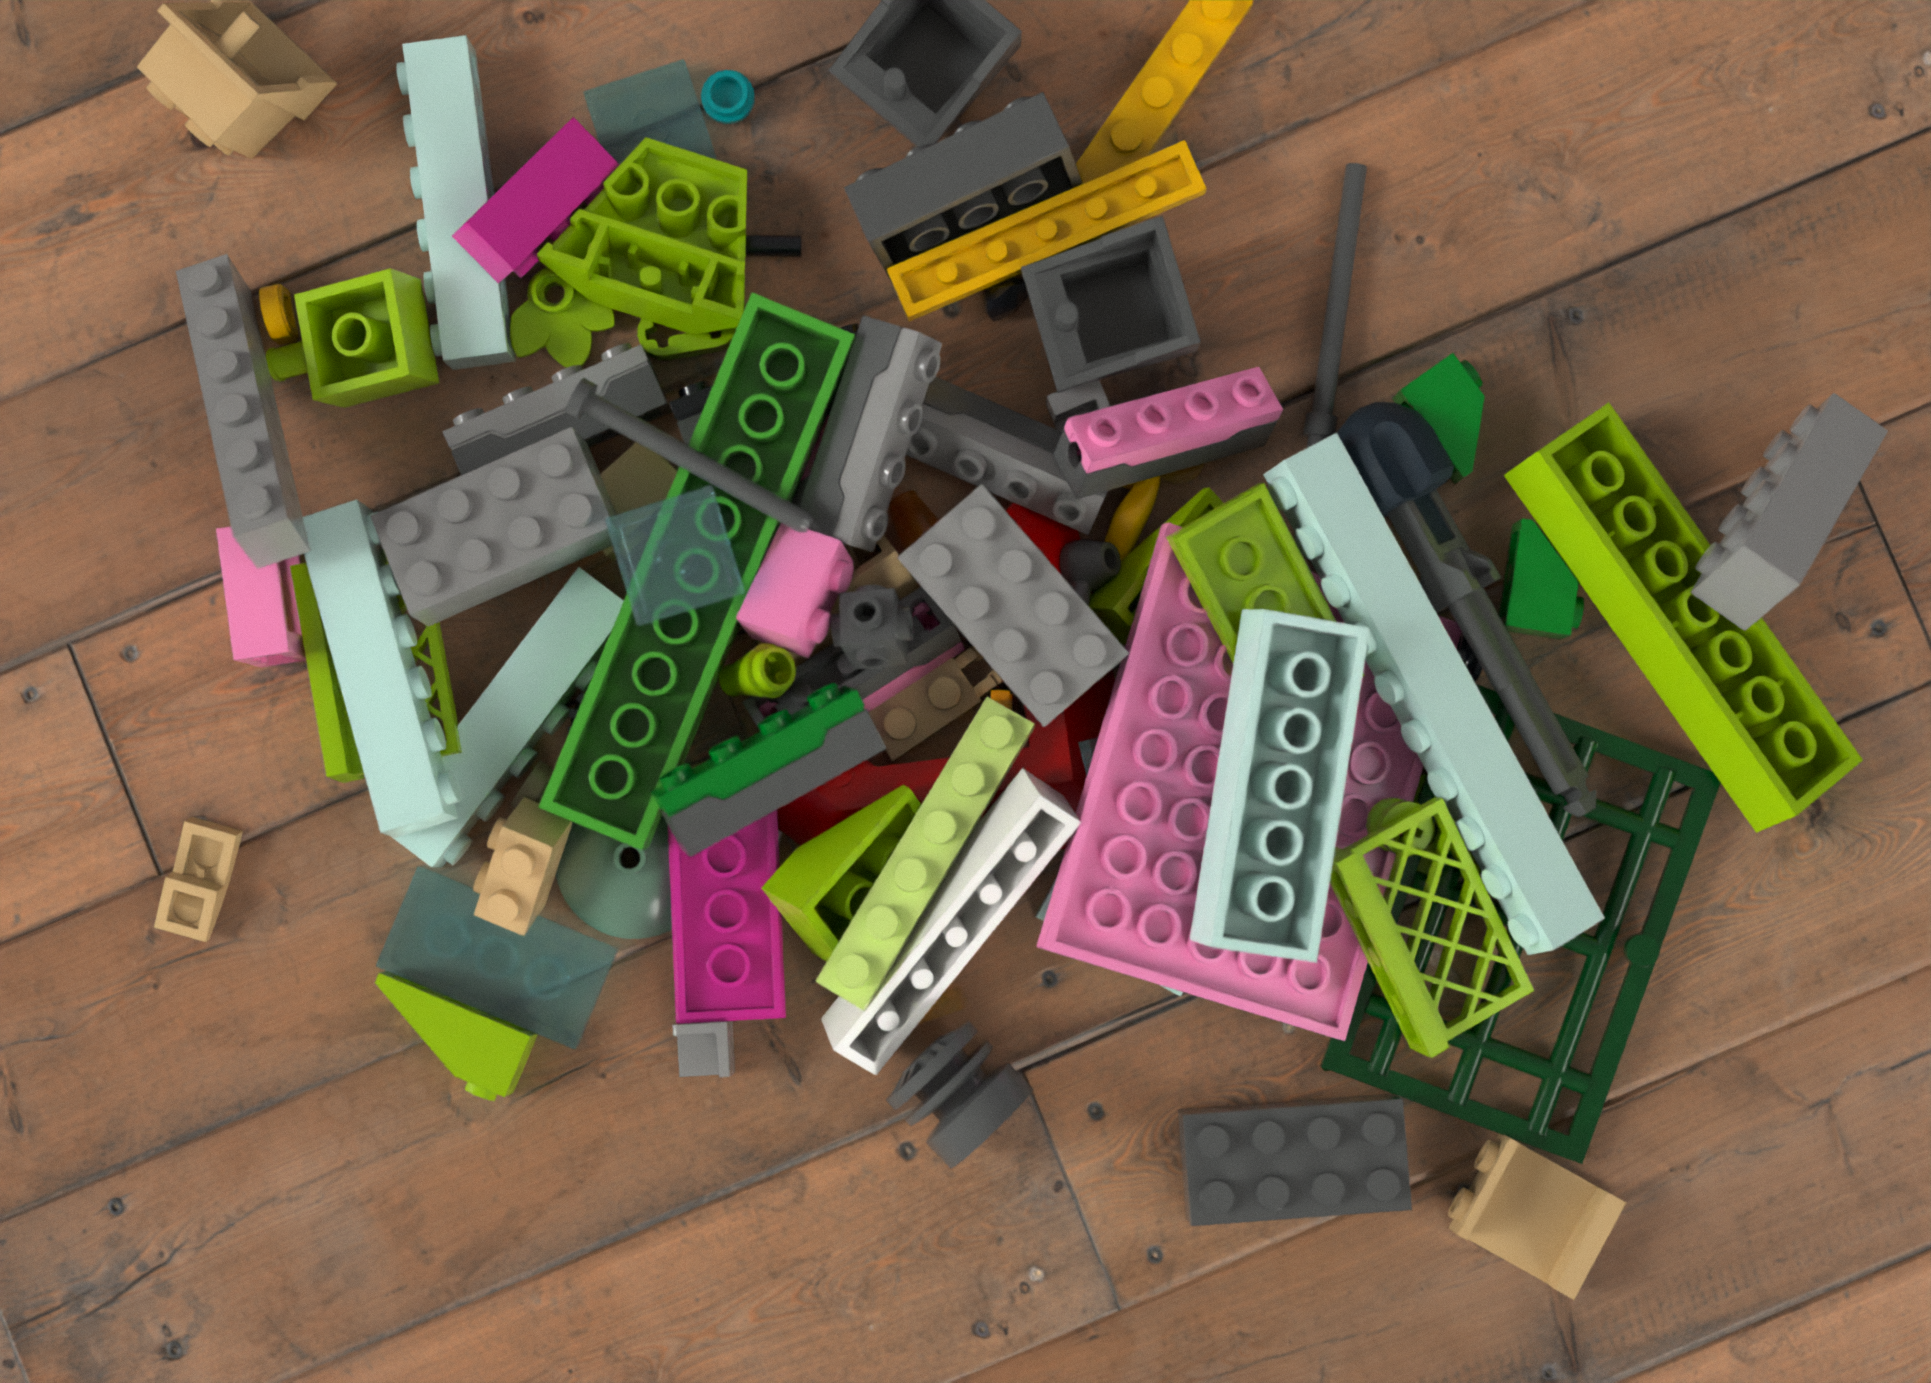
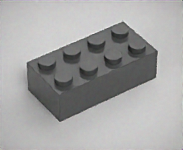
(964, 181)
(1294, 1159)

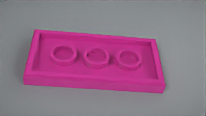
(727, 928)

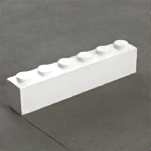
(980, 889)

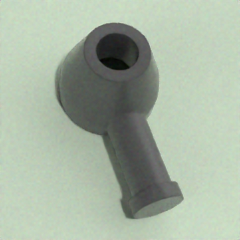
(1089, 565)

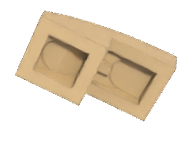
(199, 879)

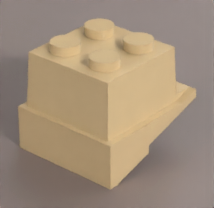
(232, 74)

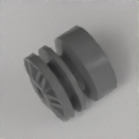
(959, 1094)

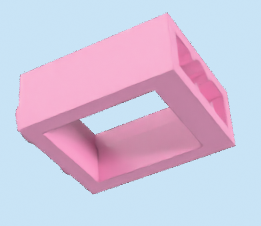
(260, 607)

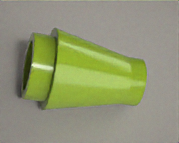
(759, 673)

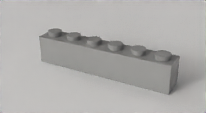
(242, 412)

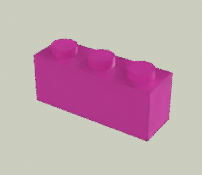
(536, 202)

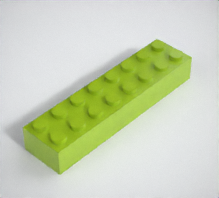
(1637, 563)

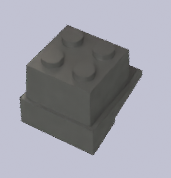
(926, 62)
(1111, 305)

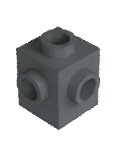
(872, 627)

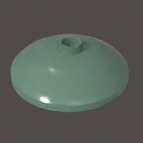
(607, 893)

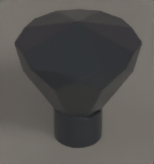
(1004, 298)

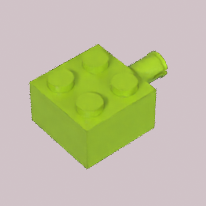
(360, 340)

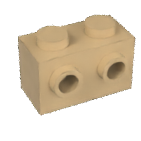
(522, 866)

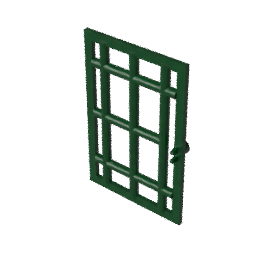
(1639, 950)

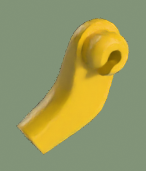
(1132, 515)

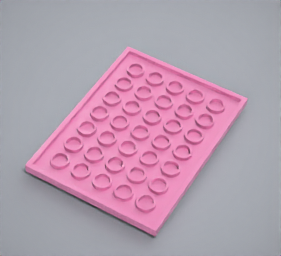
(1145, 813)

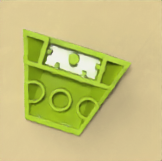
(661, 240)

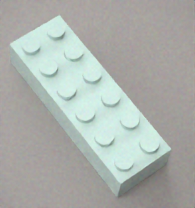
(1279, 785)

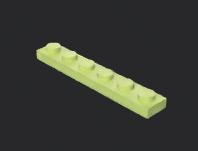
(925, 854)

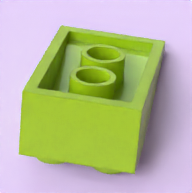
(833, 873)

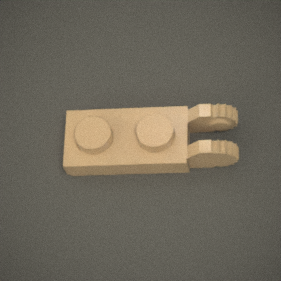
(930, 704)

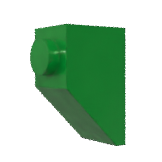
(1452, 405)
(1538, 587)

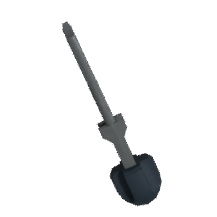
(1402, 470)

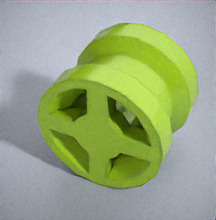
(1391, 809)

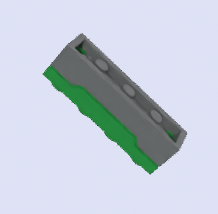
(768, 768)

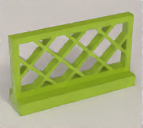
(334, 727)
(1394, 959)

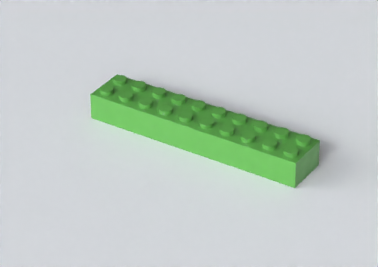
(662, 674)

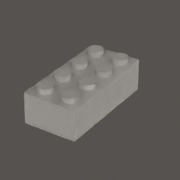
(1787, 511)
(496, 527)
(1013, 605)

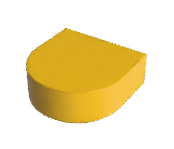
(278, 313)

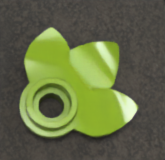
(557, 326)

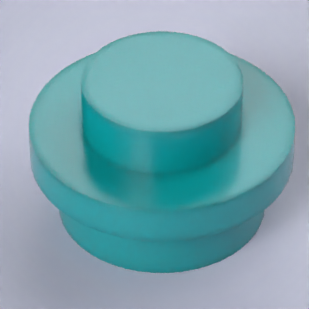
(728, 96)

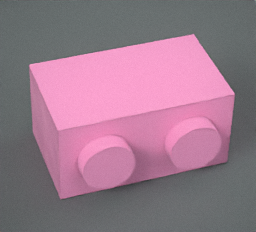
(796, 590)

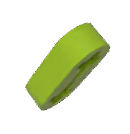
(682, 344)

